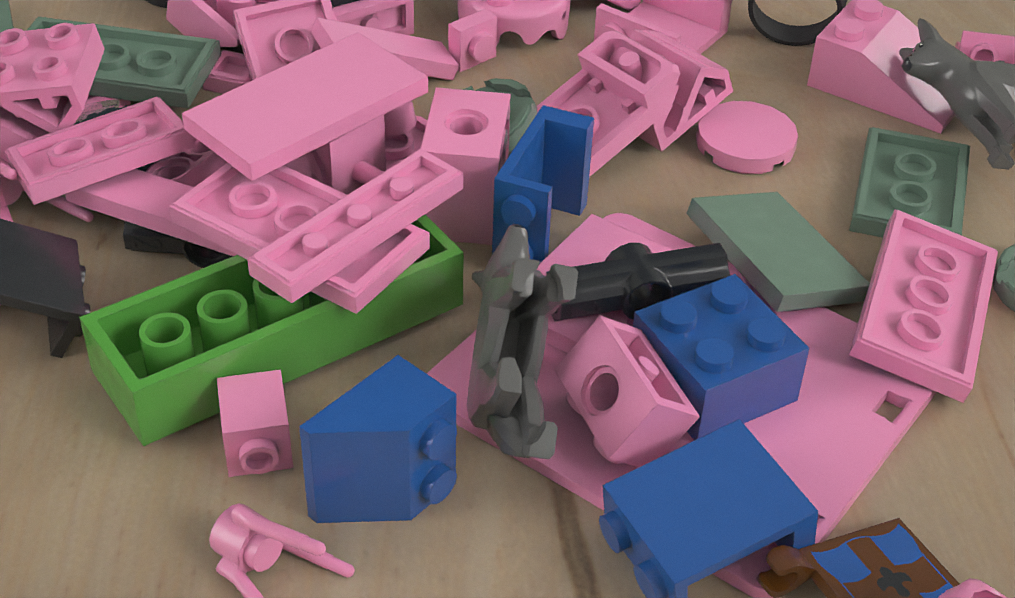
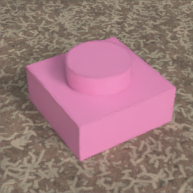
(473, 39)

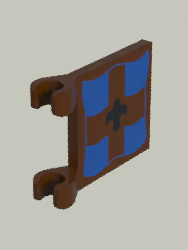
(860, 564)

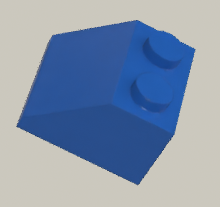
(381, 448)

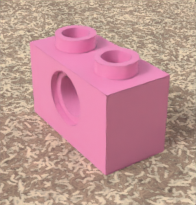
(625, 393)

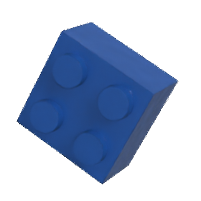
(726, 352)

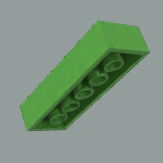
(171, 343)

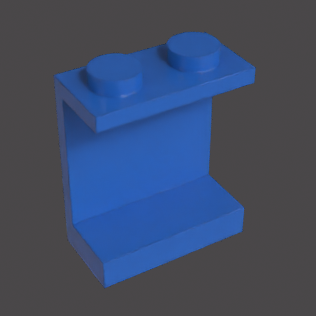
(544, 173)
(703, 510)

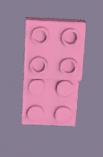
(45, 79)
(641, 90)

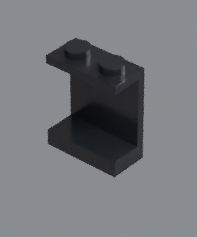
(43, 277)

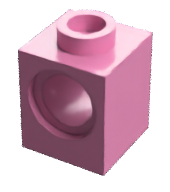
(254, 423)

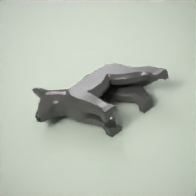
(976, 90)
(512, 346)

